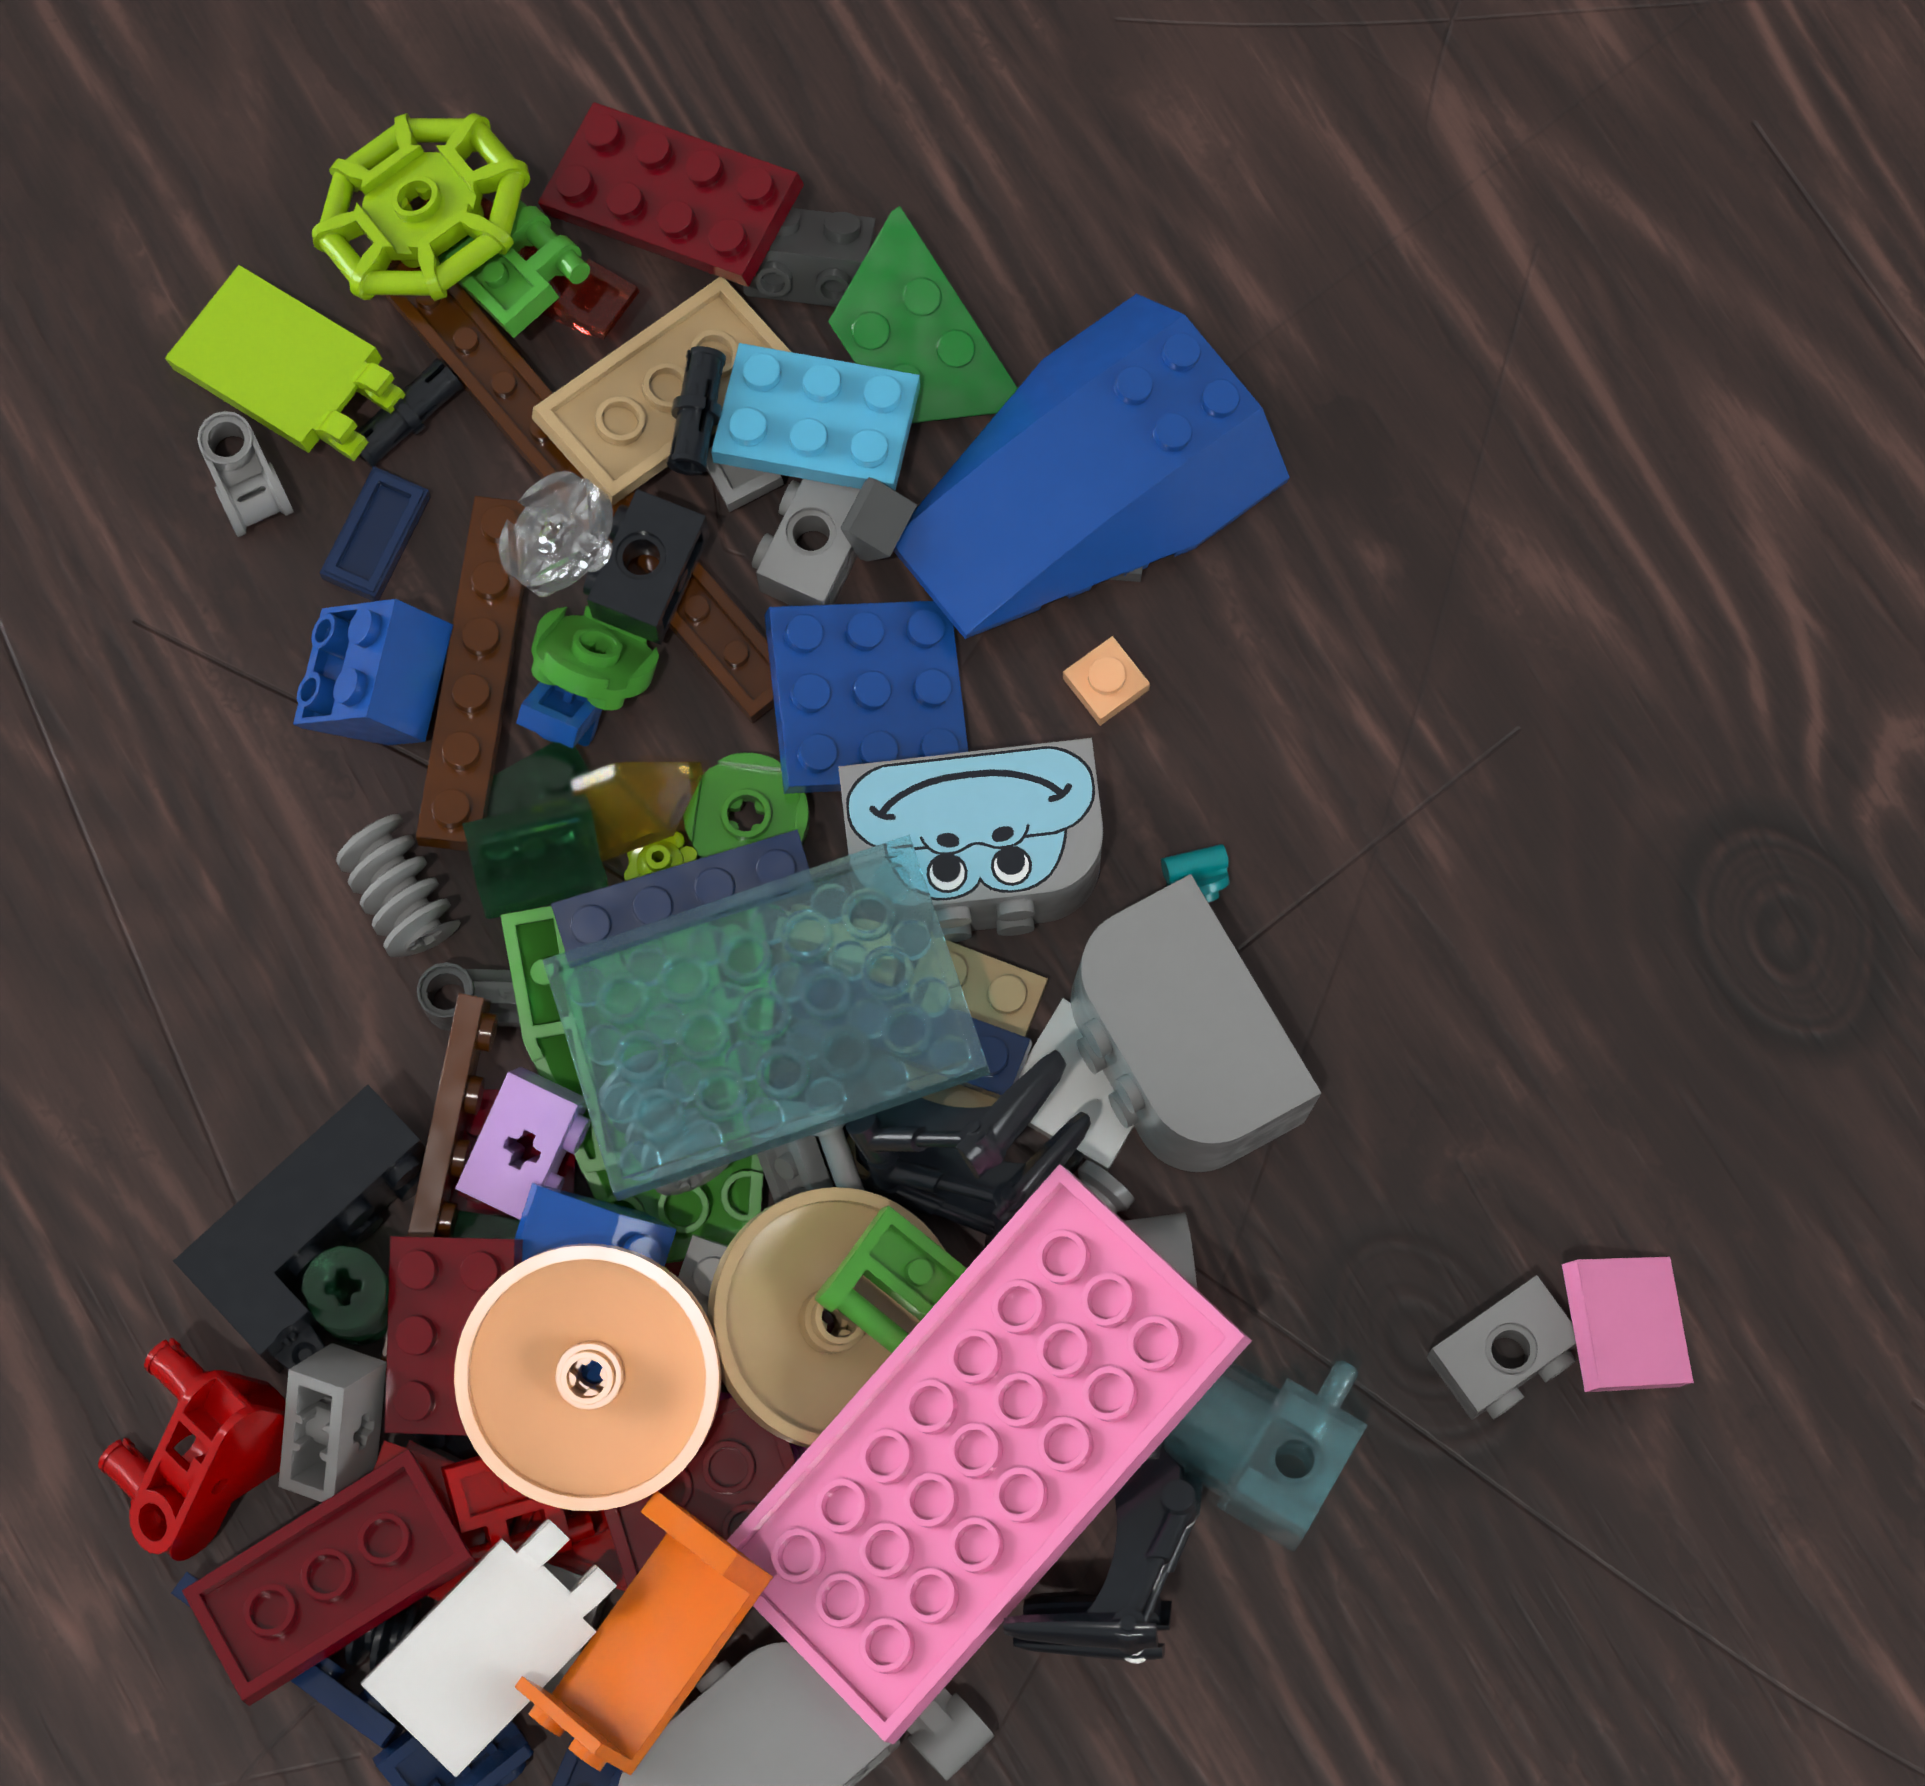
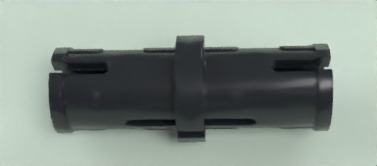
(421, 399)
(696, 410)

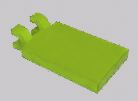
(283, 364)

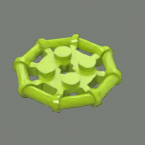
(395, 172)

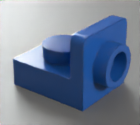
(559, 716)

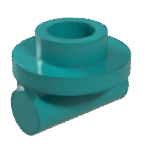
(1205, 865)

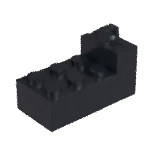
(306, 1205)

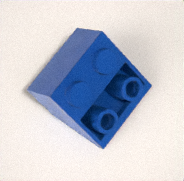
(373, 672)

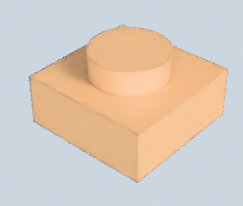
(1106, 680)

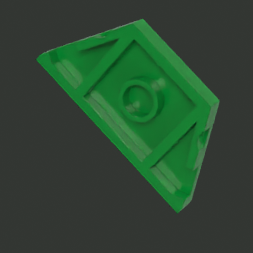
(911, 321)

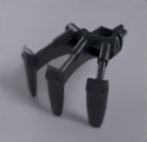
(953, 1157)
(1123, 1620)

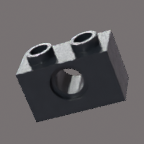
(648, 601)

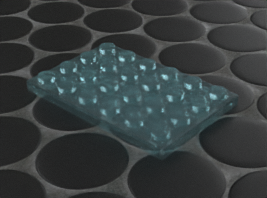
(764, 1017)

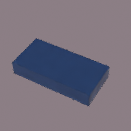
(375, 534)

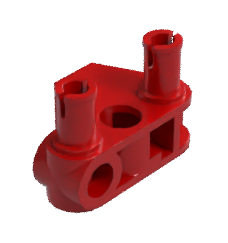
(236, 1447)

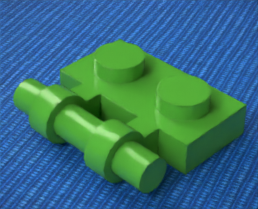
(519, 289)

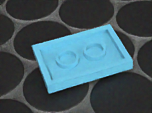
(815, 418)

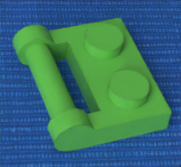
(899, 1263)

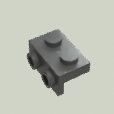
(813, 257)

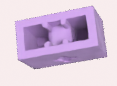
(522, 1107)

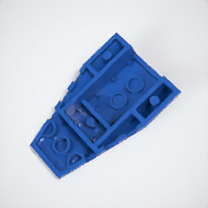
(1093, 468)

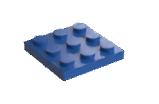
(861, 687)

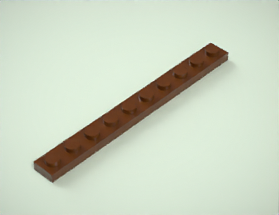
(507, 393)

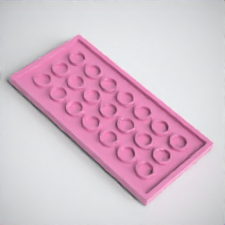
(981, 1451)

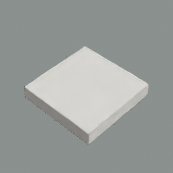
(1077, 1092)

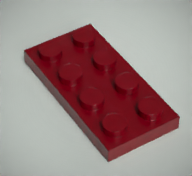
(671, 194)
(328, 1577)

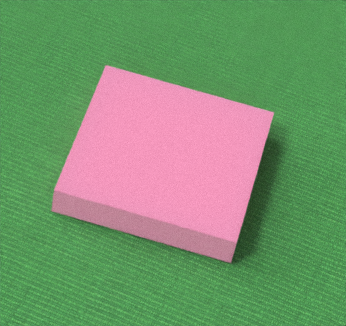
(1627, 1323)

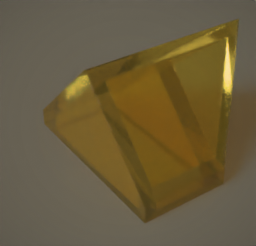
(637, 802)

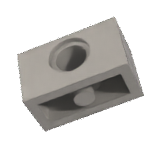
(799, 574)
(1526, 1316)

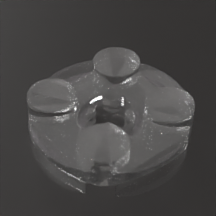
(551, 558)

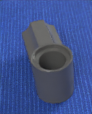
(484, 983)

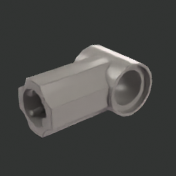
(948, 1734)

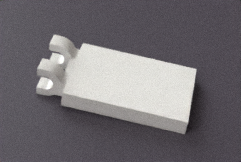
(500, 1622)

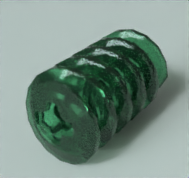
(332, 1281)

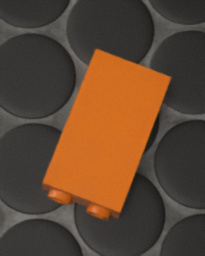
(651, 1643)

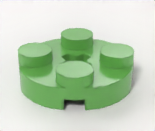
(566, 658)
(725, 788)

